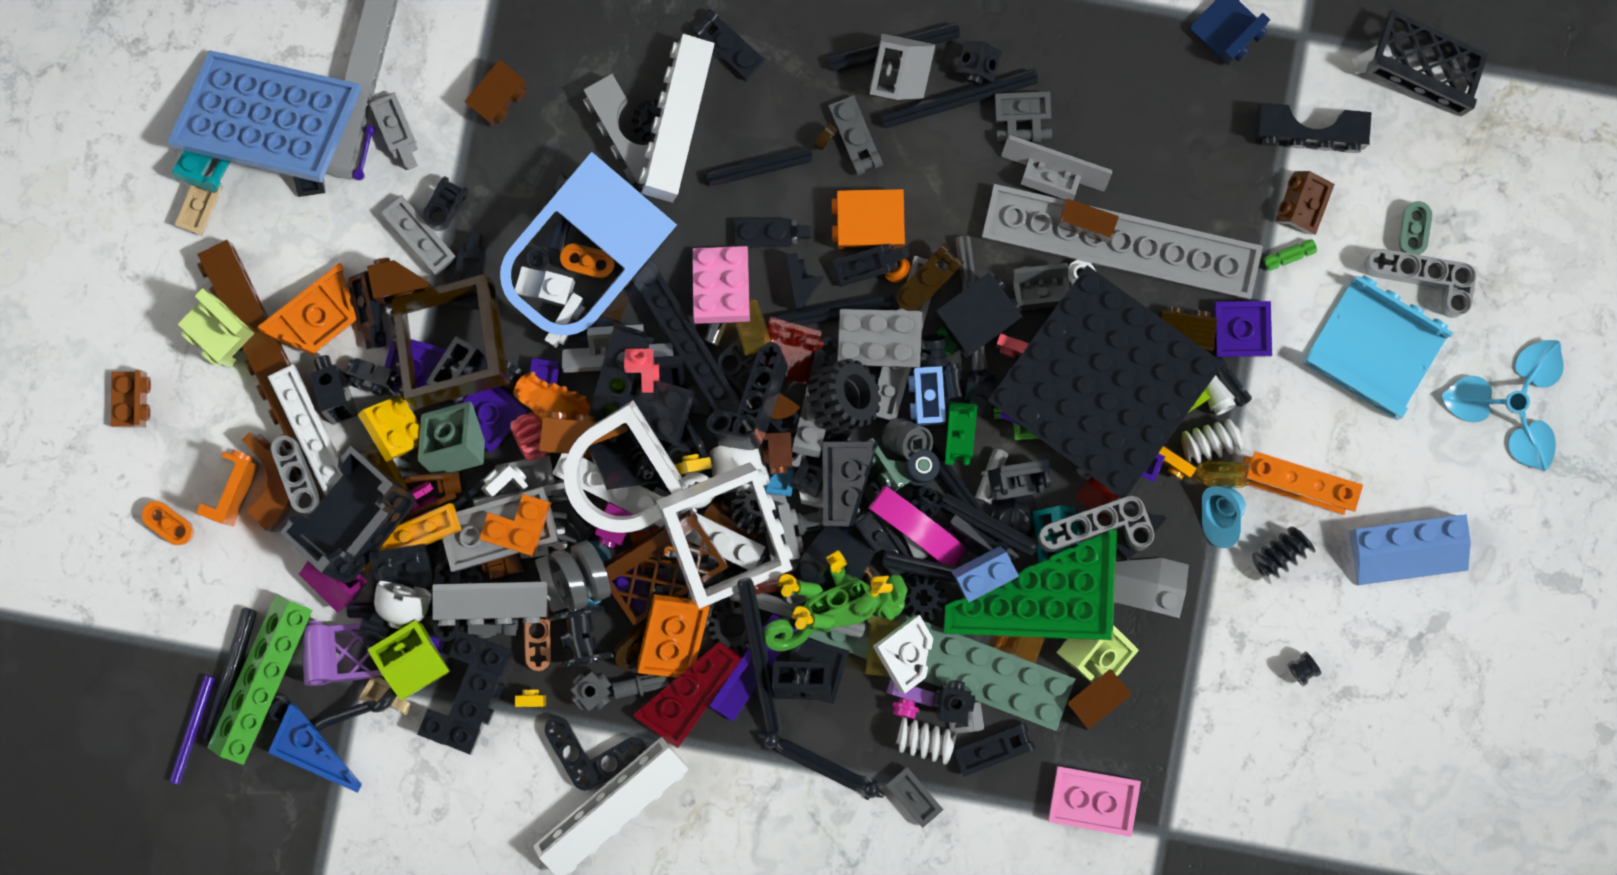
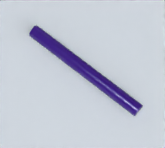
(191, 730)

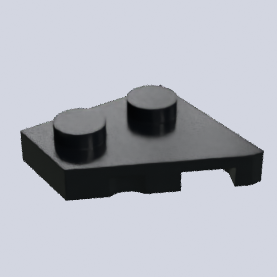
(403, 566)

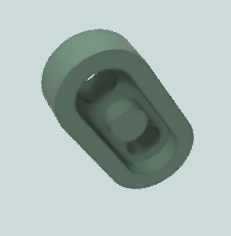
(1415, 229)

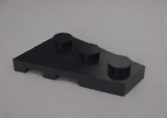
(844, 479)

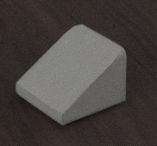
(974, 722)

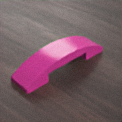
(917, 527)

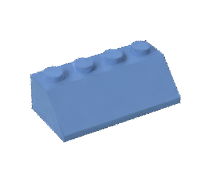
(1411, 549)

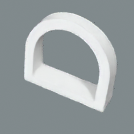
(633, 417)

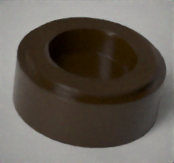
(825, 137)

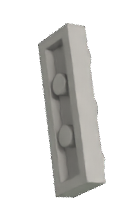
(418, 235)

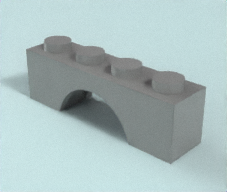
(608, 102)

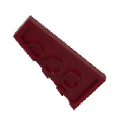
(685, 699)

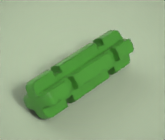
(1290, 255)

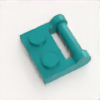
(192, 168)

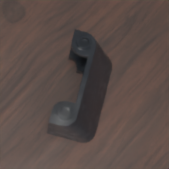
(351, 518)

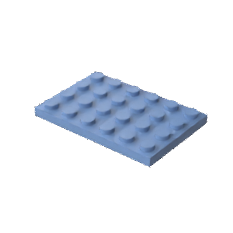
(265, 116)

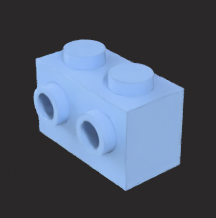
(929, 396)

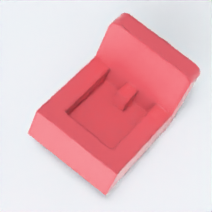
(642, 362)

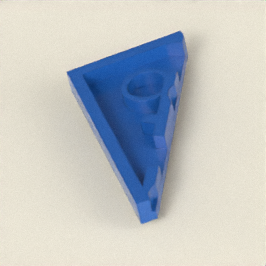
(305, 747)

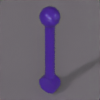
(359, 174)

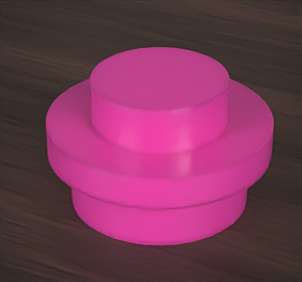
(905, 708)

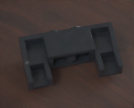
(475, 696)

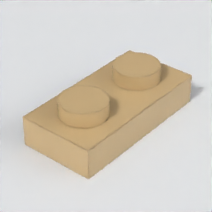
(197, 209)

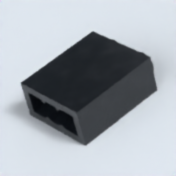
(978, 314)

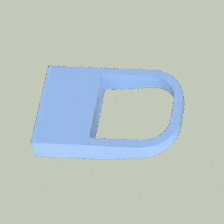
(611, 217)

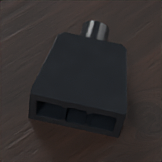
(332, 391)

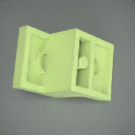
(215, 329)

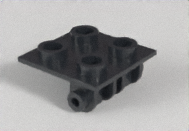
(623, 463)

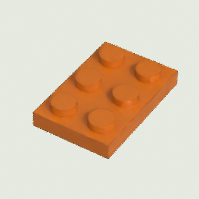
(671, 636)

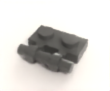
(1023, 107)

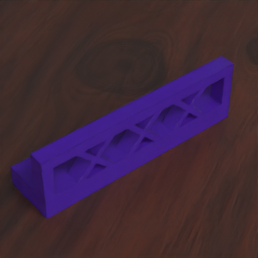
(741, 682)

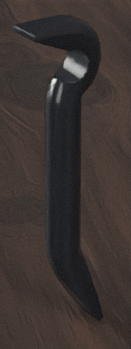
(357, 710)

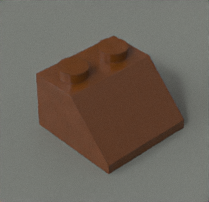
(393, 280)

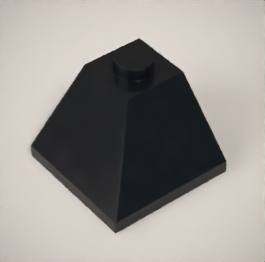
(815, 567)

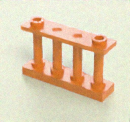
(1302, 483)

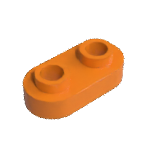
(588, 260)
(168, 524)

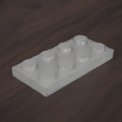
(467, 550)

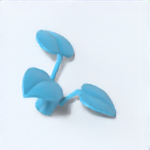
(1471, 396)

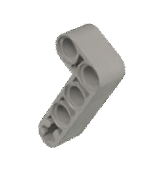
(1420, 276)
(1094, 529)

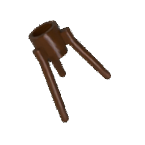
(447, 483)

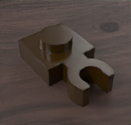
(617, 307)

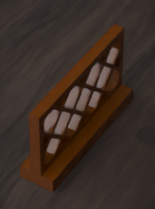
(649, 546)

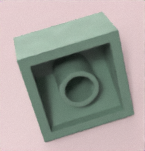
(451, 439)

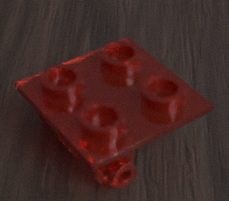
(797, 345)

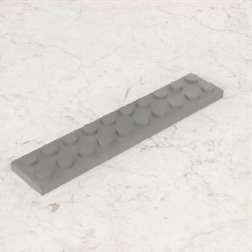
(1136, 248)

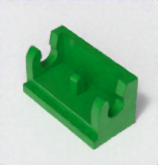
(960, 433)

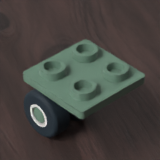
(915, 472)

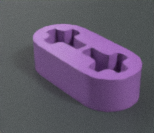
(915, 694)

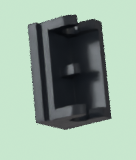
(1019, 479)

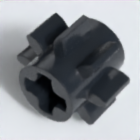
(925, 500)
(373, 630)

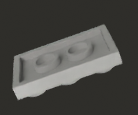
(880, 337)

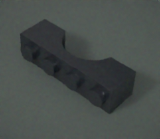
(1277, 124)

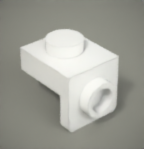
(497, 480)

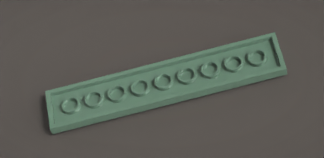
(990, 673)

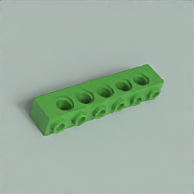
(259, 679)

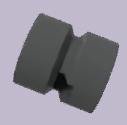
(905, 437)

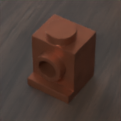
(778, 452)

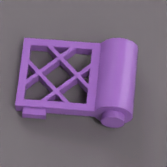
(320, 654)

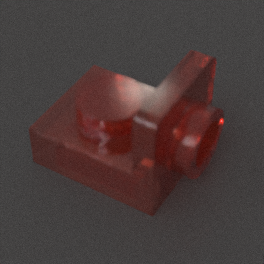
(1094, 495)

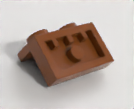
(129, 399)

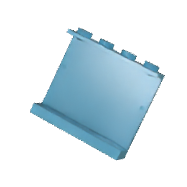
(1377, 346)

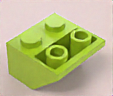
(408, 660)

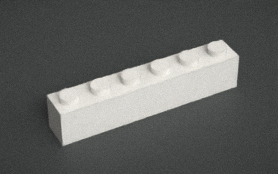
(677, 118)
(610, 808)

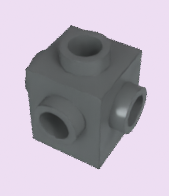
(601, 695)

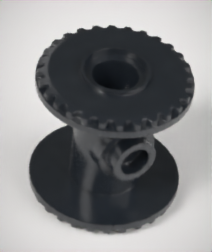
(689, 445)
(578, 636)

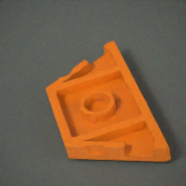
(314, 314)

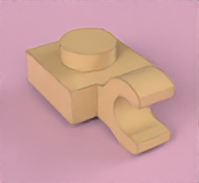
(376, 689)

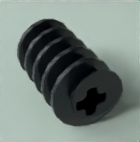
(1282, 552)

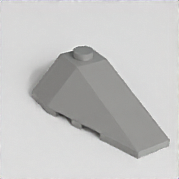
(1151, 585)

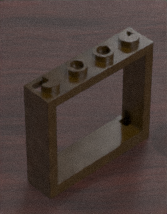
(493, 377)

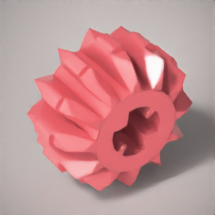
(527, 434)

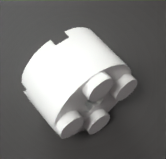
(728, 458)

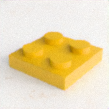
(392, 427)

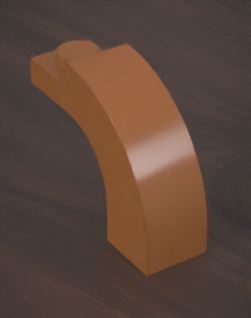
(274, 503)

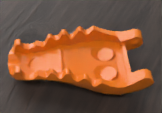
(547, 397)

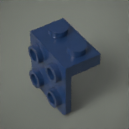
(1229, 28)

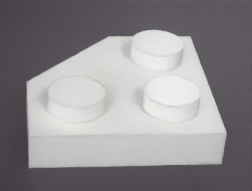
(906, 653)

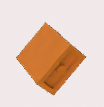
(869, 218)
(235, 490)

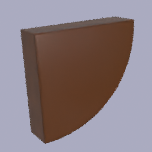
(784, 408)

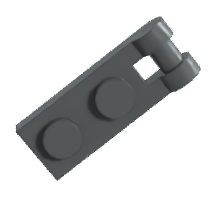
(855, 134)

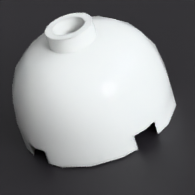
(400, 603)

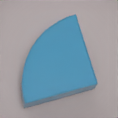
(780, 484)

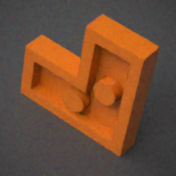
(522, 532)

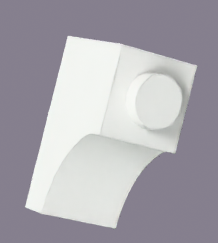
(545, 286)

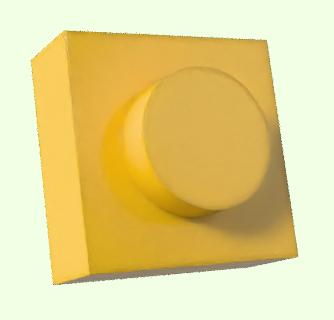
(693, 464)
(530, 698)

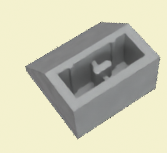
(901, 68)

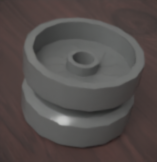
(579, 575)

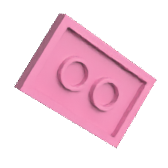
(721, 285)
(1094, 801)

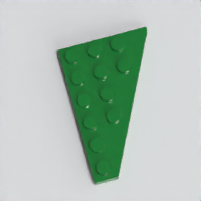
(1054, 599)

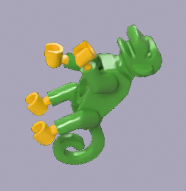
(841, 606)

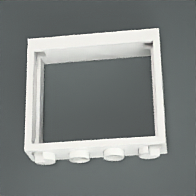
(707, 489)

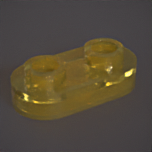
(1223, 473)

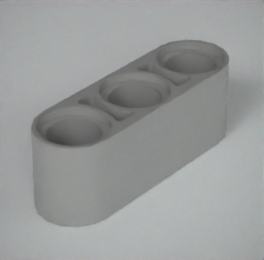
(286, 464)

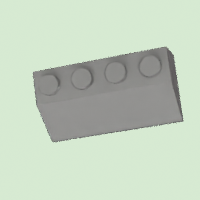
(489, 601)

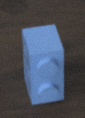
(984, 573)

